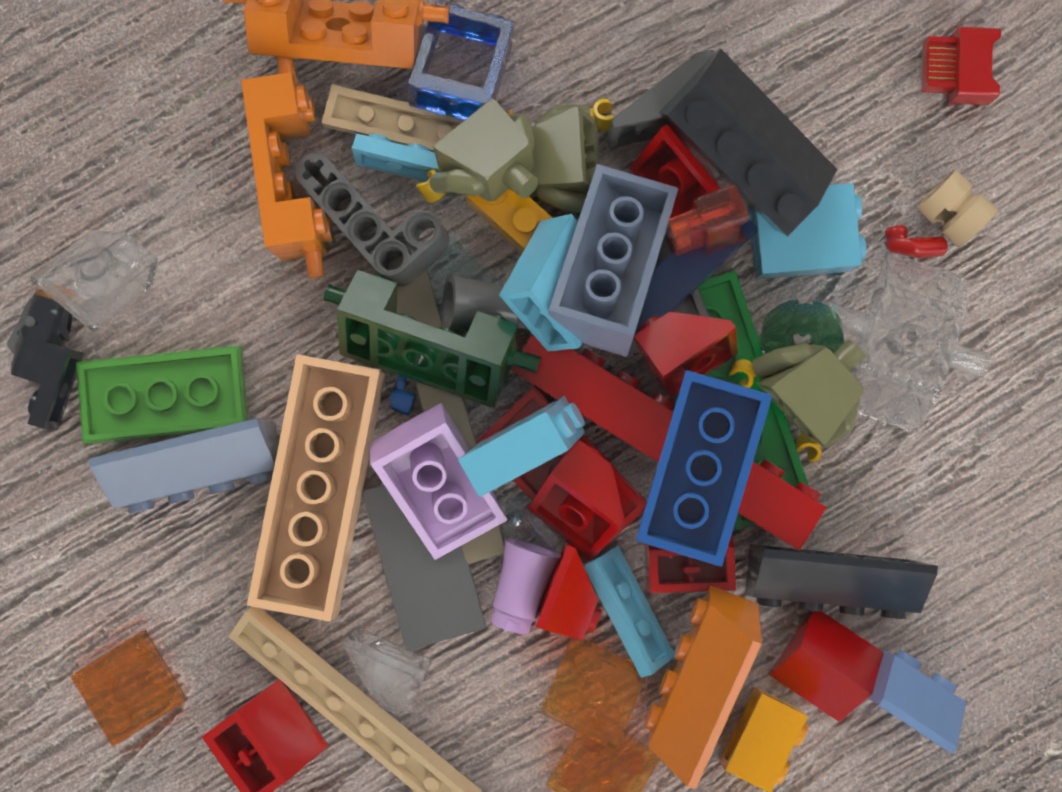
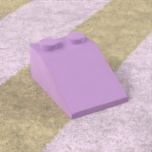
(429, 484)

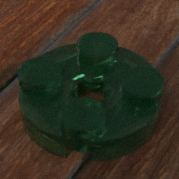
(801, 319)

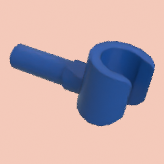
(401, 400)

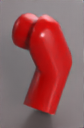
(919, 247)

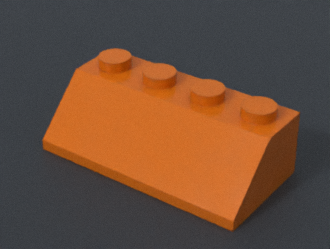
(704, 682)

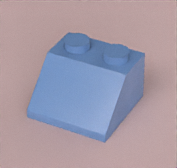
(918, 700)

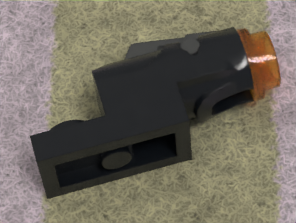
(43, 359)

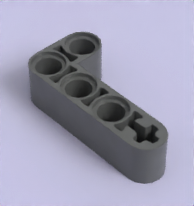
(361, 216)

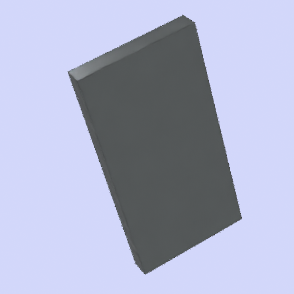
(429, 595)

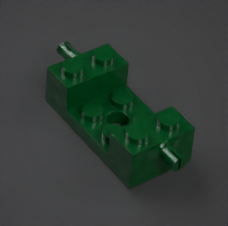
(437, 357)

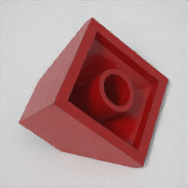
(677, 164)
(685, 343)
(581, 499)
(569, 598)

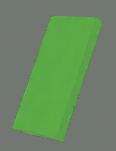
(161, 394)

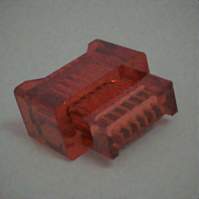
(711, 223)

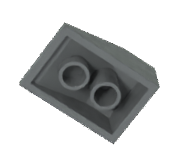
(642, 118)

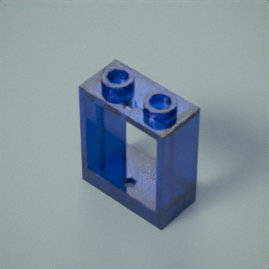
(450, 96)

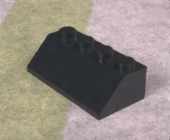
(750, 143)
(838, 579)

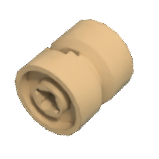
(957, 208)

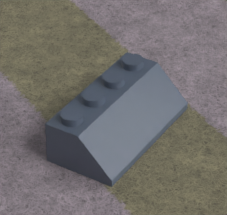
(612, 258)
(188, 464)

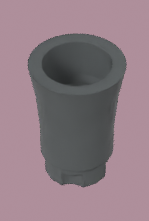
(465, 297)

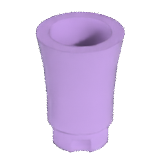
(522, 584)

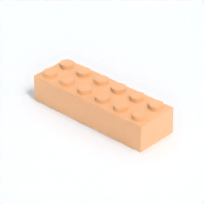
(316, 488)

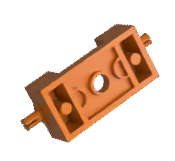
(340, 31)
(275, 112)

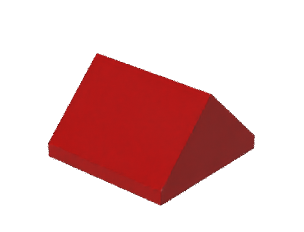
(828, 665)

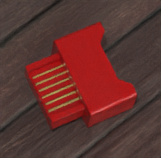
(961, 66)

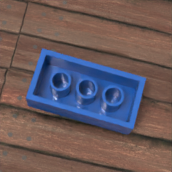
(704, 468)

